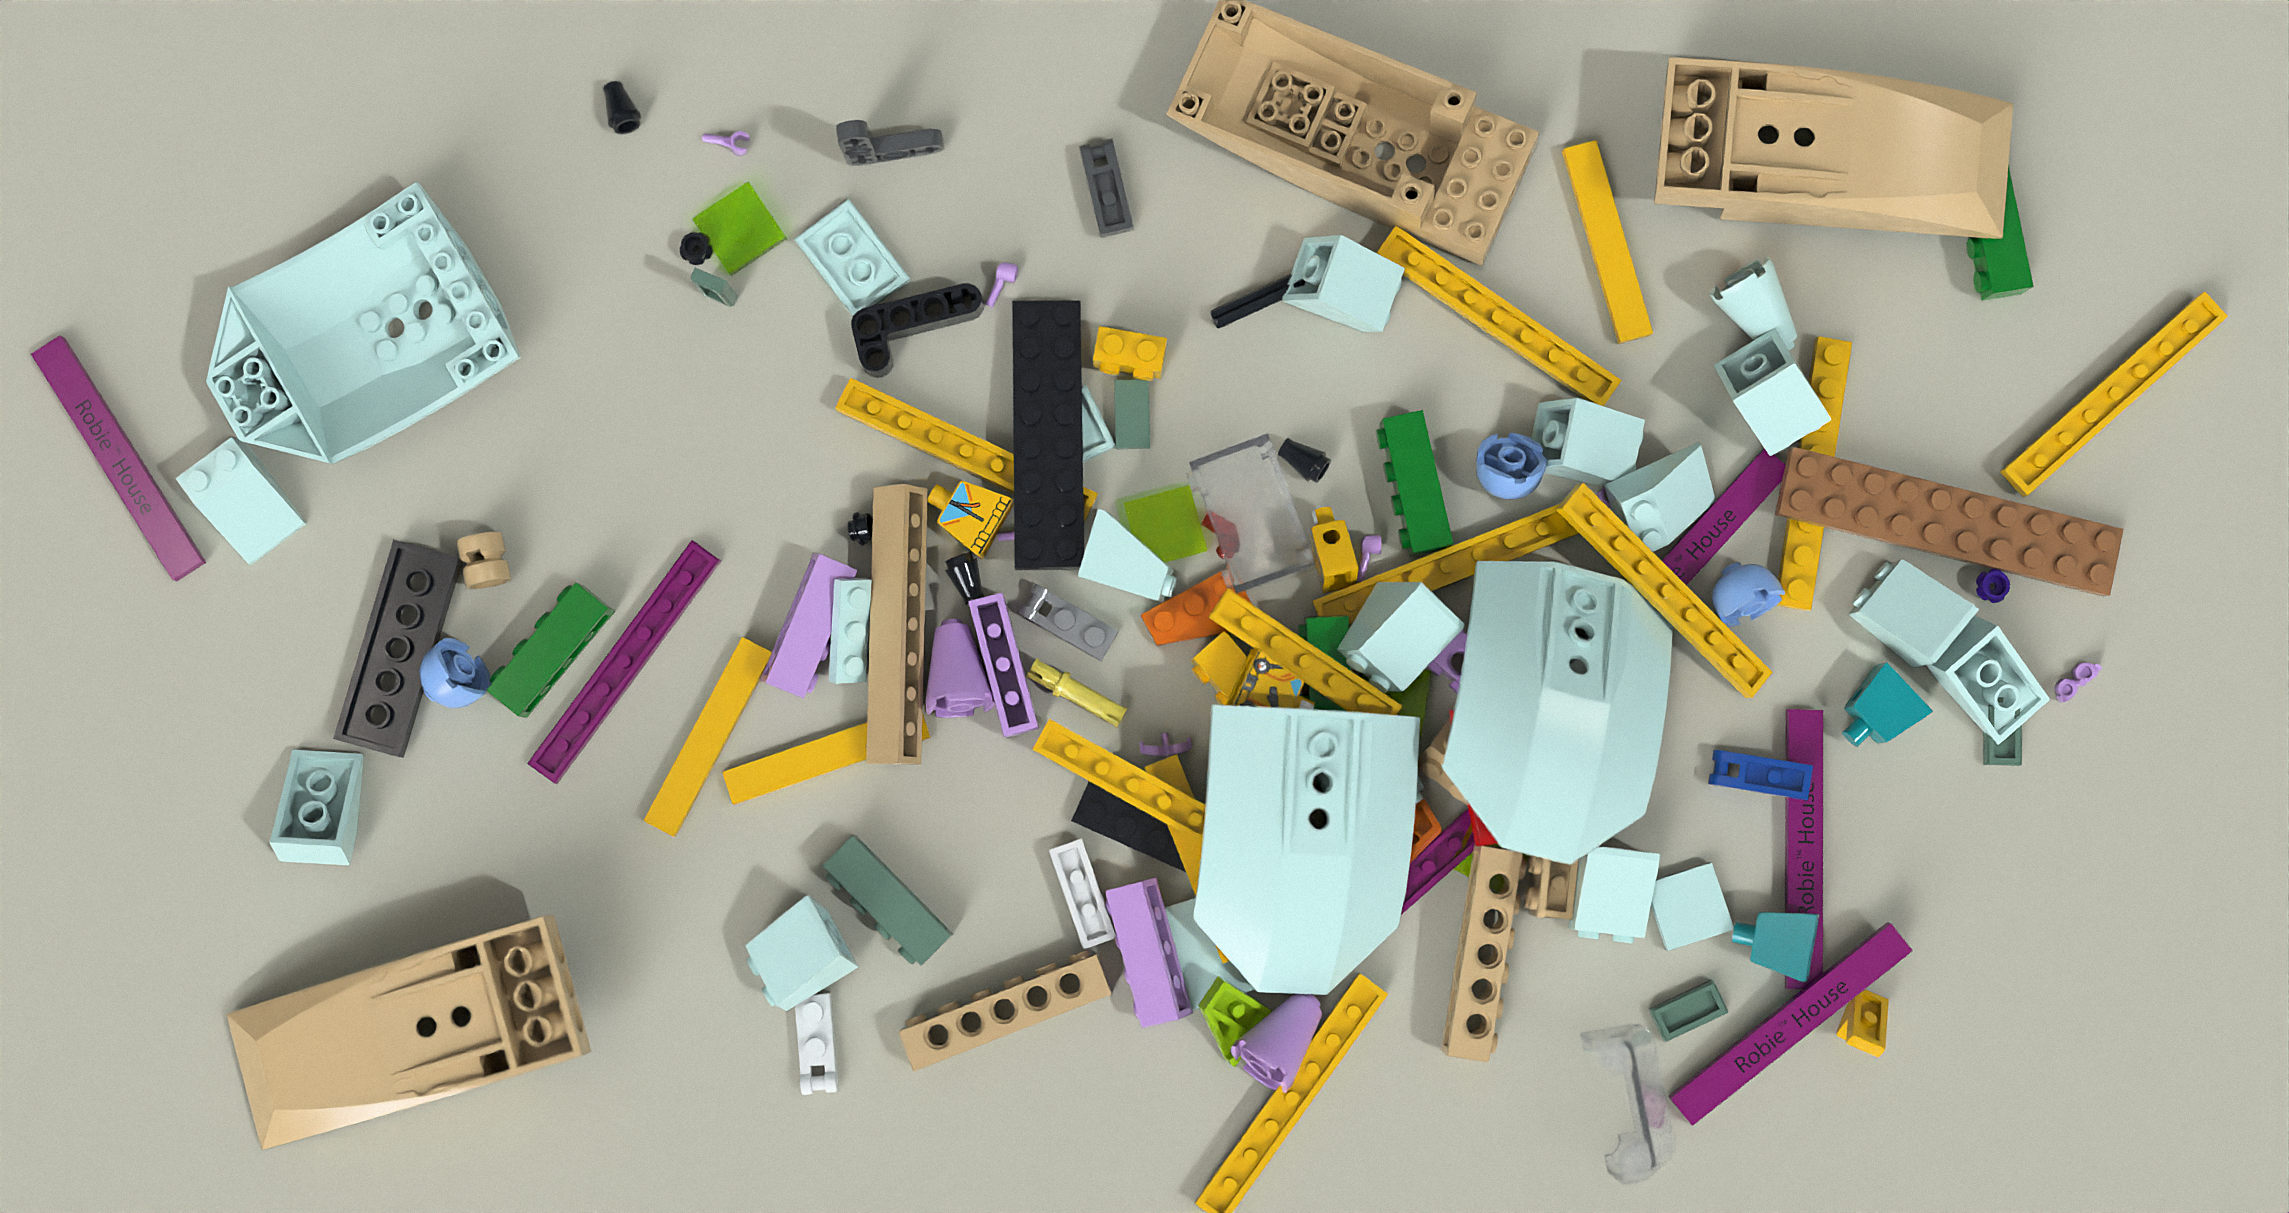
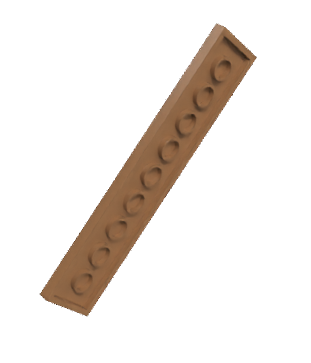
(1949, 521)

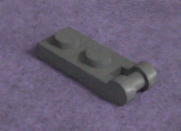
(1106, 189)

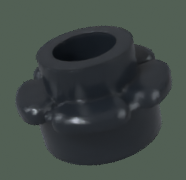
(688, 244)
(861, 528)

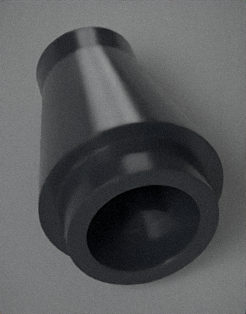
(621, 110)
(1305, 460)
(965, 575)

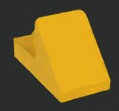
(1865, 1023)

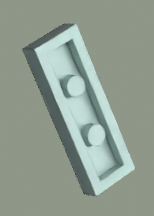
(850, 630)

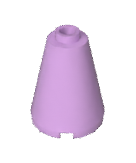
(956, 673)
(1280, 1041)

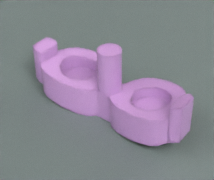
(2081, 674)
(1165, 749)

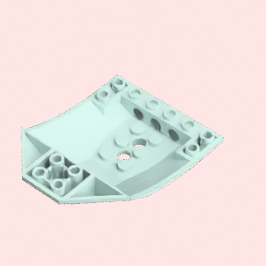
(309, 347)
(1550, 752)
(1293, 899)

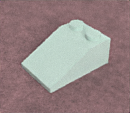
(1663, 496)
(241, 499)
(1982, 668)
(319, 808)

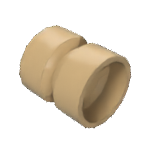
(484, 560)

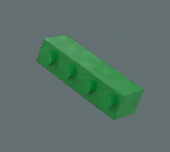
(2002, 263)
(1415, 483)
(1326, 635)
(550, 650)

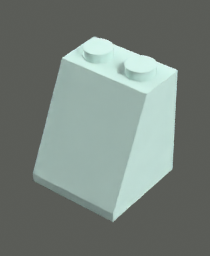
(1344, 282)
(1772, 392)
(1587, 440)
(1124, 561)
(1912, 613)
(1398, 634)
(1614, 893)
(799, 954)

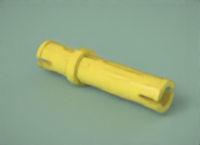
(1076, 692)

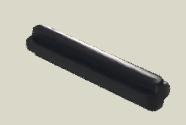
(1252, 301)

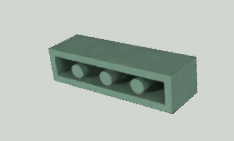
(887, 900)

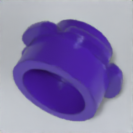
(2001, 582)

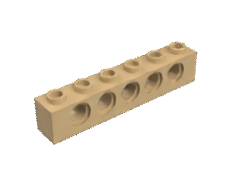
(1462, 1003)
(924, 1051)

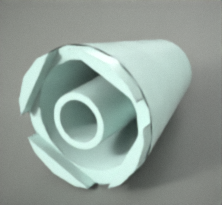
(1757, 301)

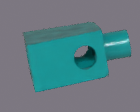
(1883, 707)
(1781, 941)

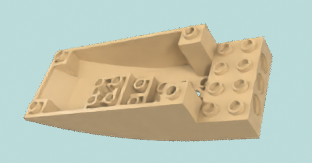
(1323, 105)
(1879, 160)
(355, 1043)

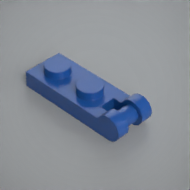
(1762, 775)

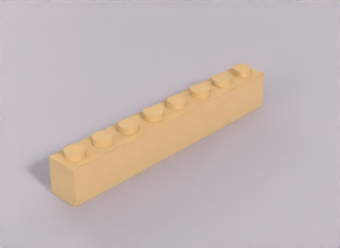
(897, 625)

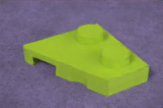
(1230, 1015)

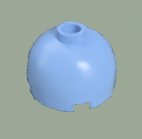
(1510, 465)
(1745, 592)
(452, 675)

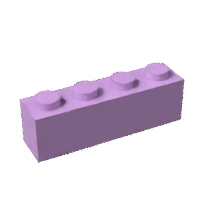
(806, 629)
(1004, 665)
(1148, 952)

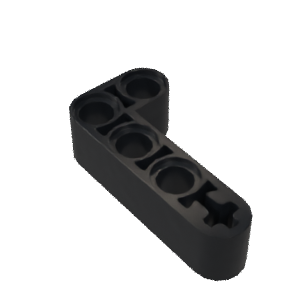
(918, 323)

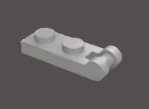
(1069, 623)

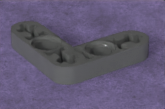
(862, 149)

